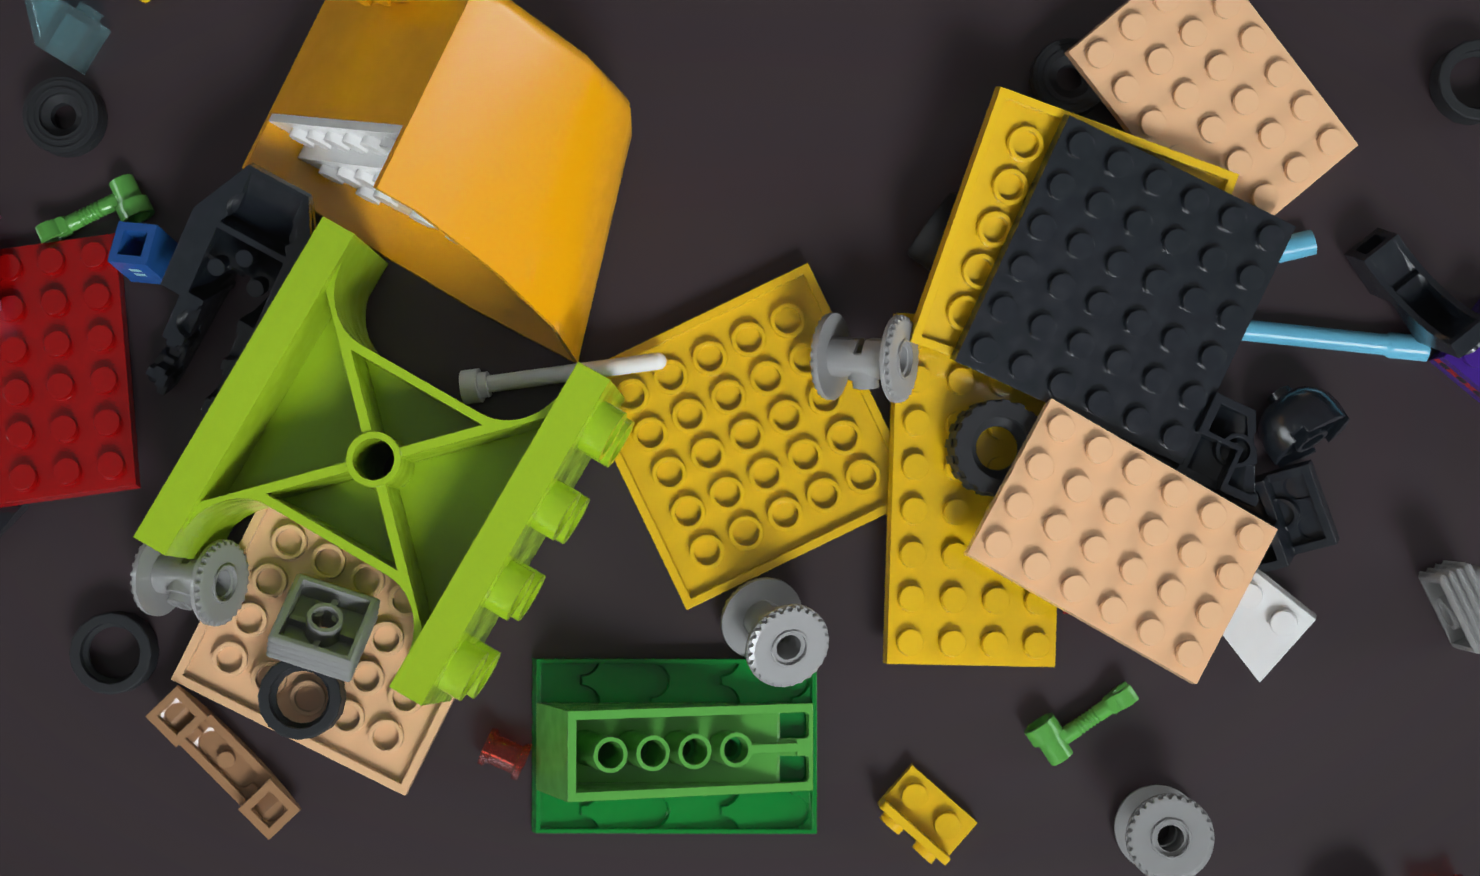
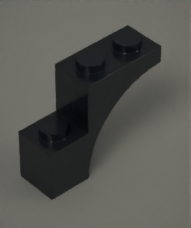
(1421, 302)

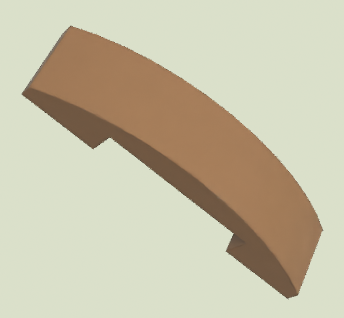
(225, 759)

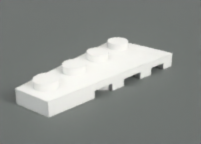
(1266, 624)

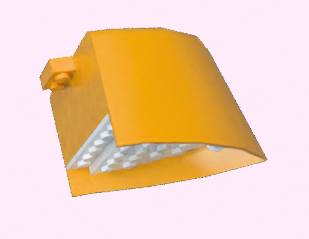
(459, 152)

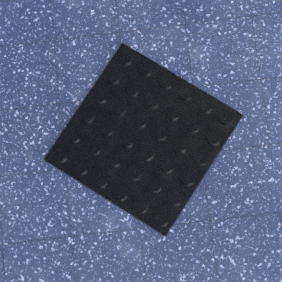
(1122, 289)

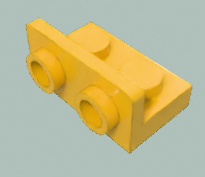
(926, 815)

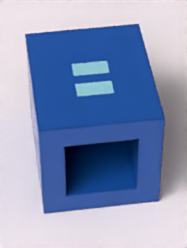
(141, 252)

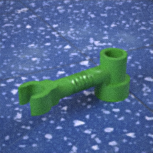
(125, 200)
(1055, 739)

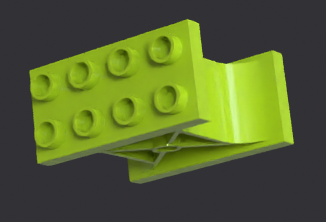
(467, 494)

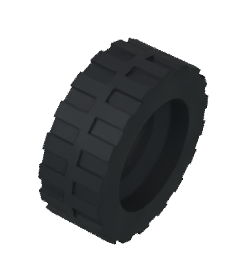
(964, 436)

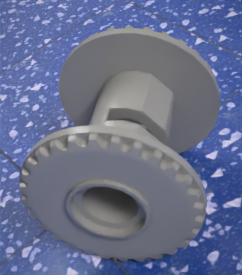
(864, 362)
(210, 585)
(774, 632)
(1185, 846)

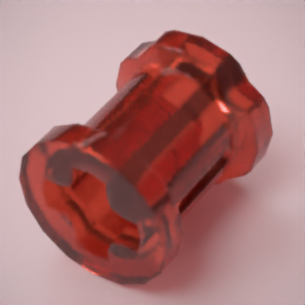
(504, 754)

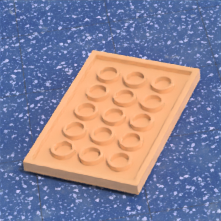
(1215, 89)
(1121, 541)

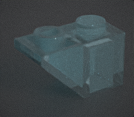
(67, 31)

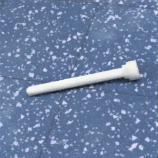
(478, 385)

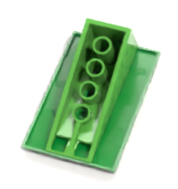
(671, 748)

